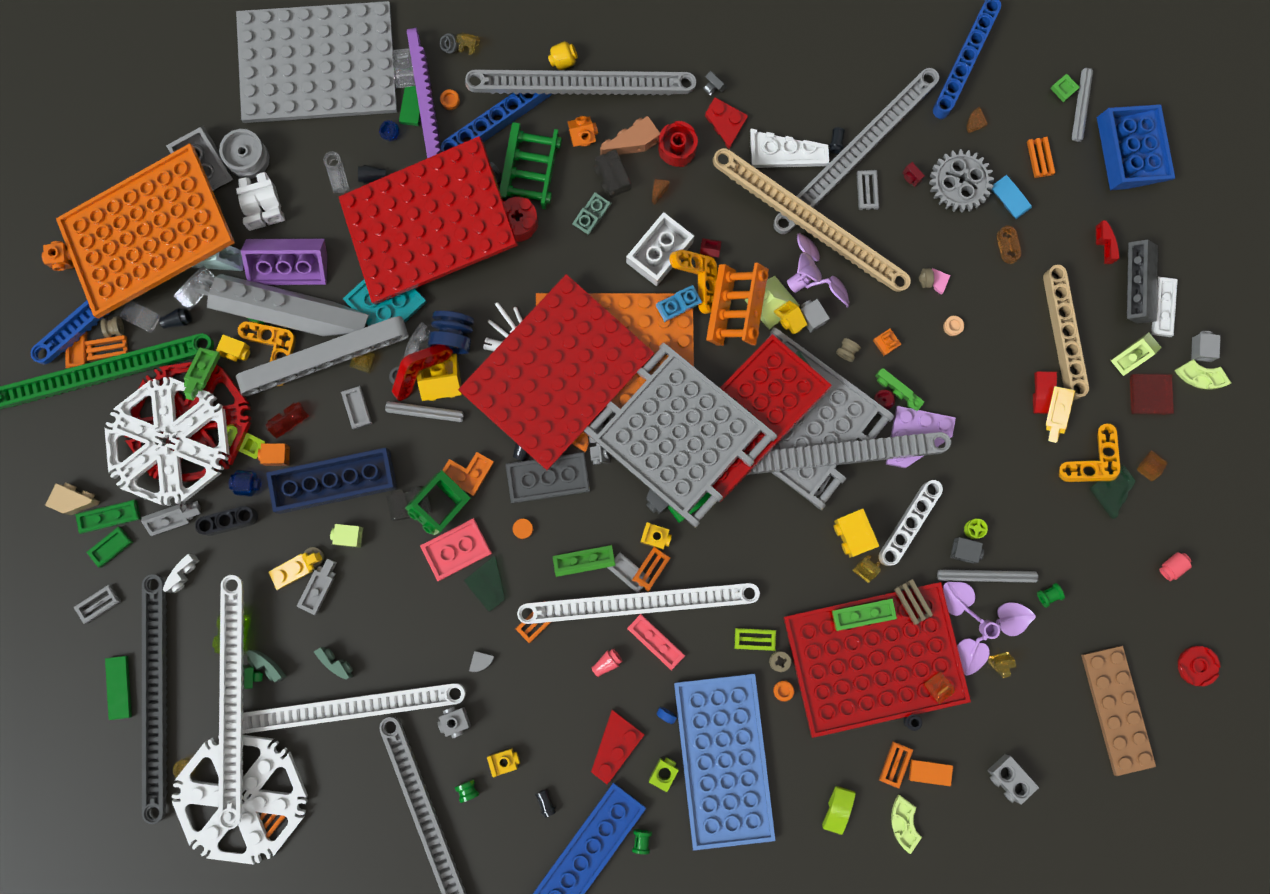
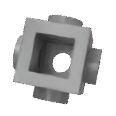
(461, 722)

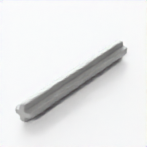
(987, 576)

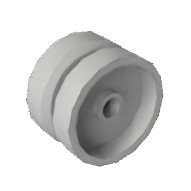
(244, 153)

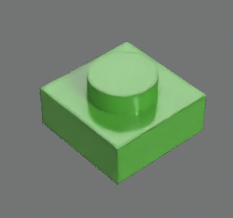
(1065, 87)

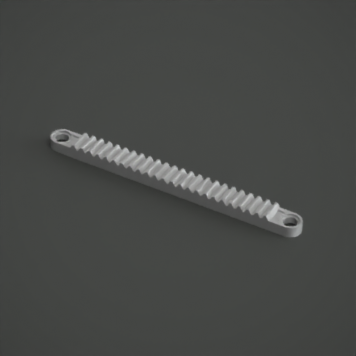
(579, 82)
(863, 143)
(851, 452)
(421, 809)

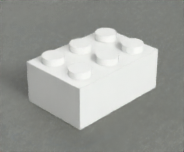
(653, 251)

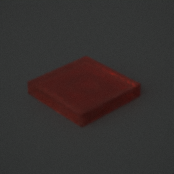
(1151, 394)

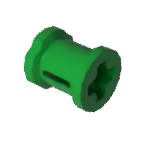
(1050, 595)
(641, 841)

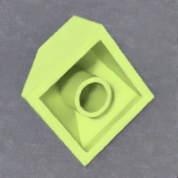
(774, 297)

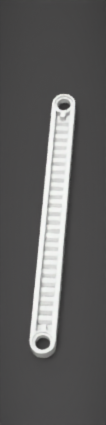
(638, 603)
(231, 702)
(350, 708)

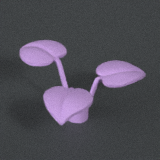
(808, 270)
(1012, 618)

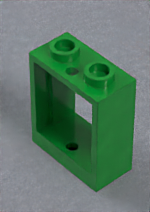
(451, 489)

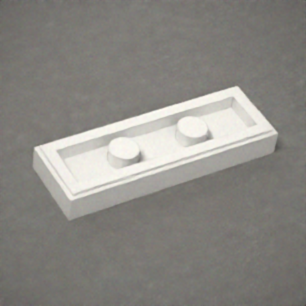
(1165, 307)

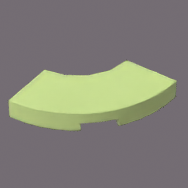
(1202, 377)
(903, 824)

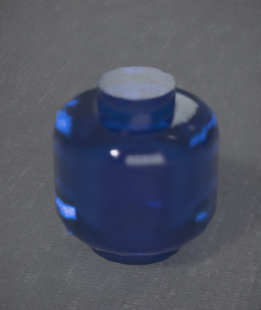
(244, 483)

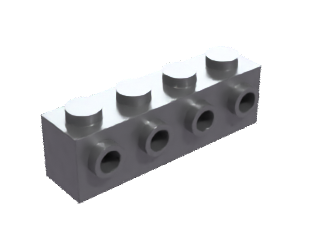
(1142, 281)

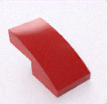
(1106, 237)
(1044, 390)

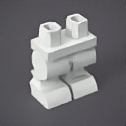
(254, 196)

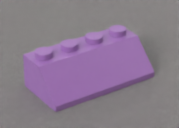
(285, 261)

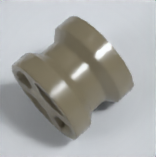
(112, 326)
(848, 350)
(778, 658)

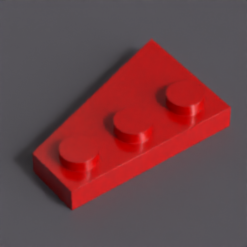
(616, 746)

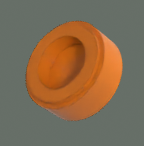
(450, 99)
(522, 528)
(783, 690)

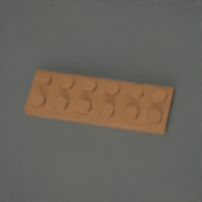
(1118, 710)

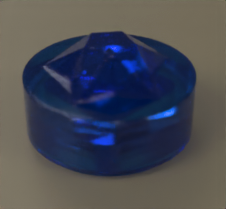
(389, 130)

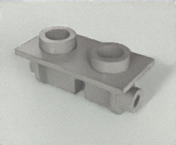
(599, 454)

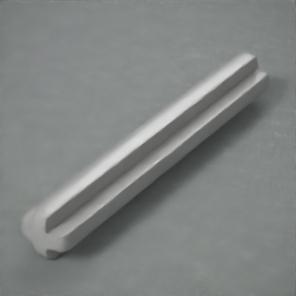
(1082, 104)
(424, 411)

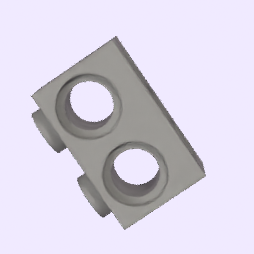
(1015, 776)

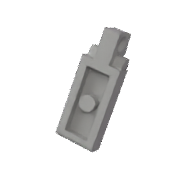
(170, 517)
(317, 587)

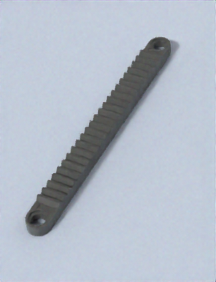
(154, 699)

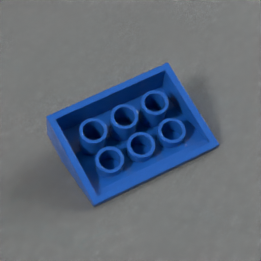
(1135, 146)

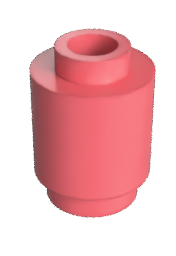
(1176, 566)

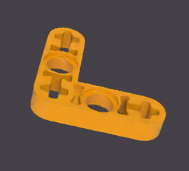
(704, 274)
(275, 340)
(1099, 466)

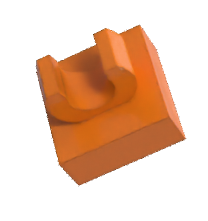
(887, 342)

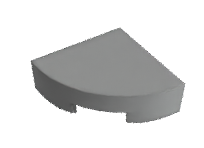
(480, 661)

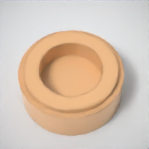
(953, 326)

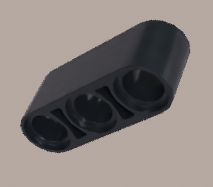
(217, 524)

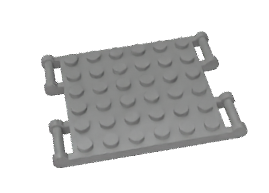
(834, 419)
(679, 433)

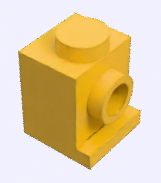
(791, 317)
(233, 349)
(647, 537)
(495, 765)

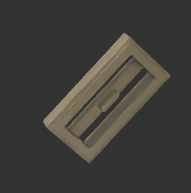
(922, 617)

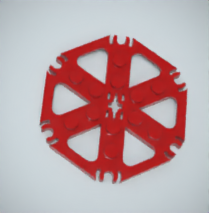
(233, 414)

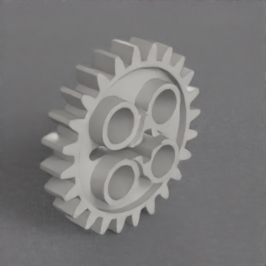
(968, 165)

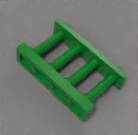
(510, 171)

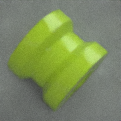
(980, 529)

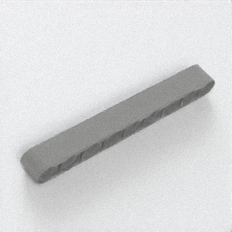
(322, 356)

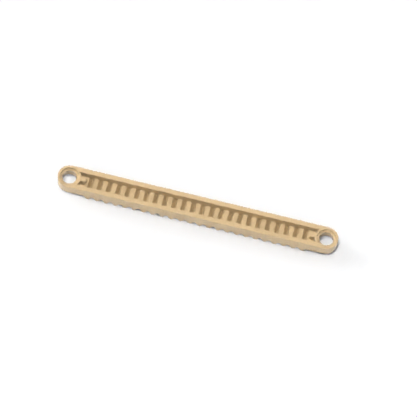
(811, 220)

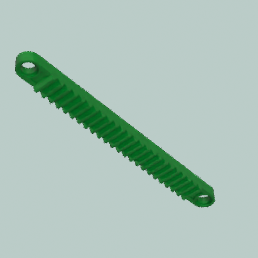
(101, 371)

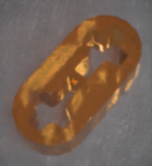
(1013, 244)

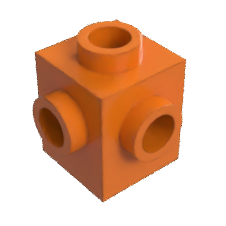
(582, 131)
(57, 256)

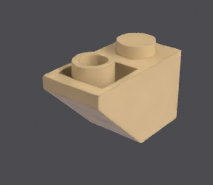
(69, 501)

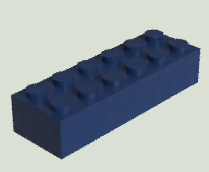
(331, 481)

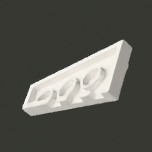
(779, 151)

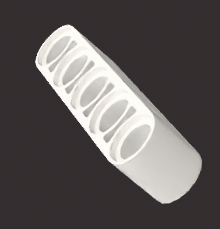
(918, 517)

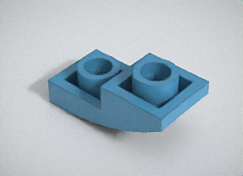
(1011, 197)
(678, 303)

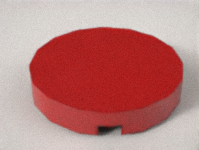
(1198, 666)

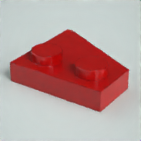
(726, 120)

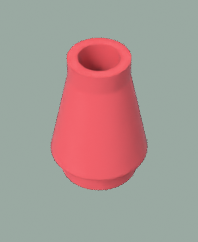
(607, 662)

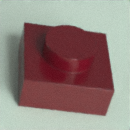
(913, 174)
(710, 247)

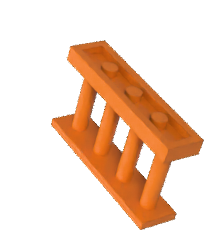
(722, 300)

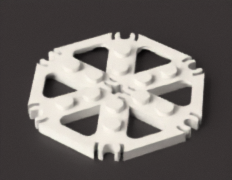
(168, 461)
(260, 801)

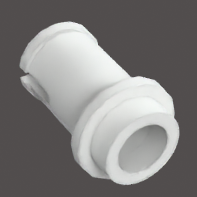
(495, 343)

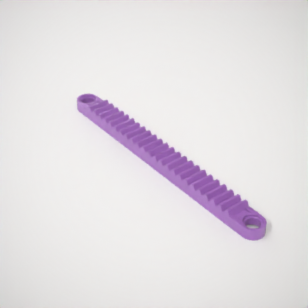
(424, 93)

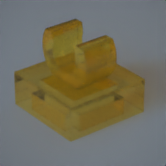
(467, 40)
(363, 362)
(867, 569)
(1002, 663)

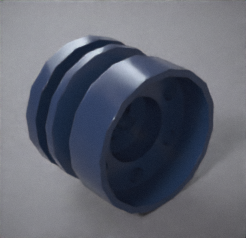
(451, 331)

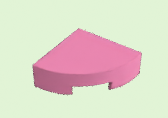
(940, 281)

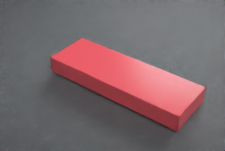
(656, 642)

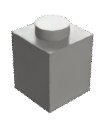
(814, 314)
(1205, 347)

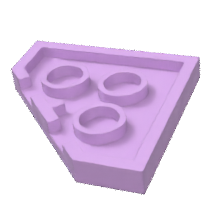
(912, 422)

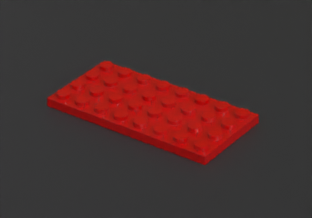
(778, 392)

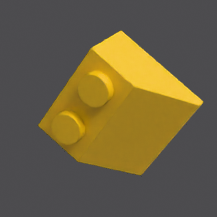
(440, 380)
(855, 533)

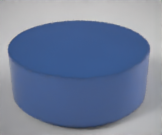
(666, 715)

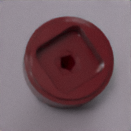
(885, 398)

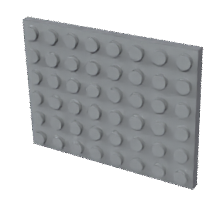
(316, 62)

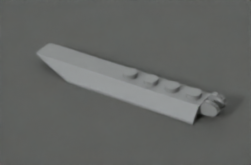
(279, 306)

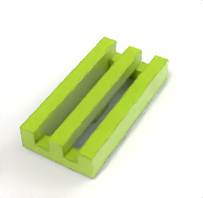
(755, 639)

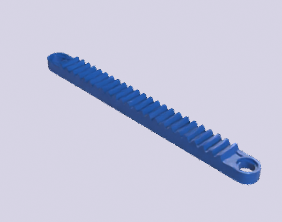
(65, 334)

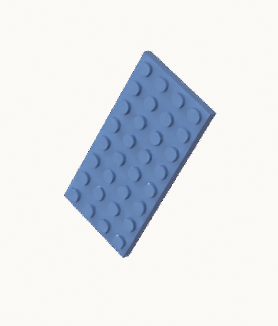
(724, 762)

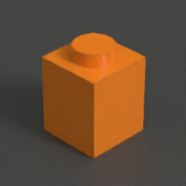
(274, 454)

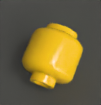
(563, 55)

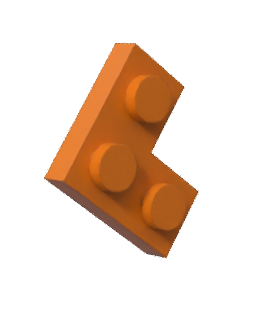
(472, 477)

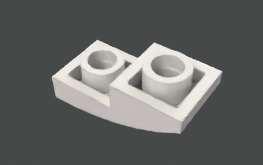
(176, 579)

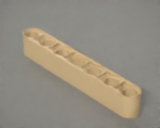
(1068, 323)

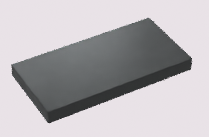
(532, 482)

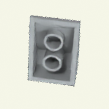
(208, 154)

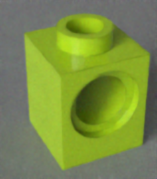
(664, 783)

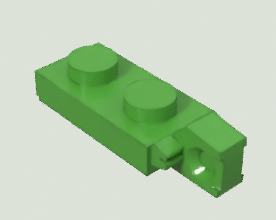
(200, 371)
(900, 390)

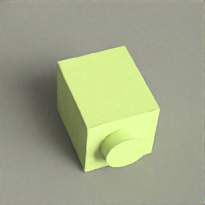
(346, 535)

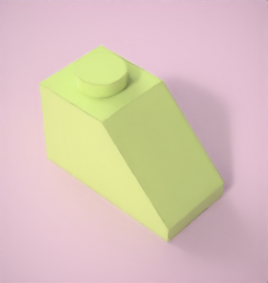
(1136, 354)

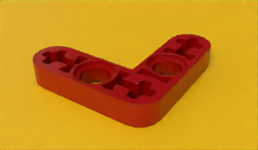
(413, 364)

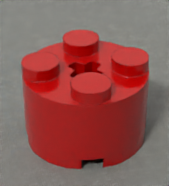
(676, 154)
(528, 222)

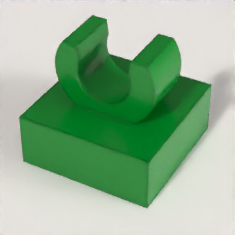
(250, 676)

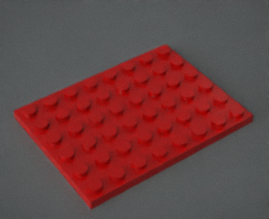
(427, 220)
(556, 372)
(875, 668)

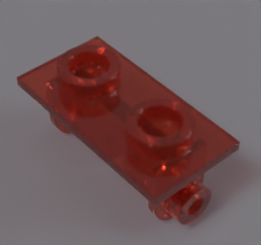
(293, 415)

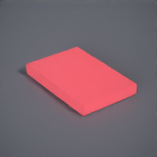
(456, 549)

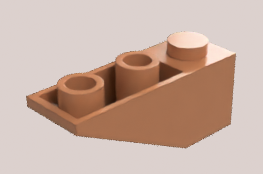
(633, 140)

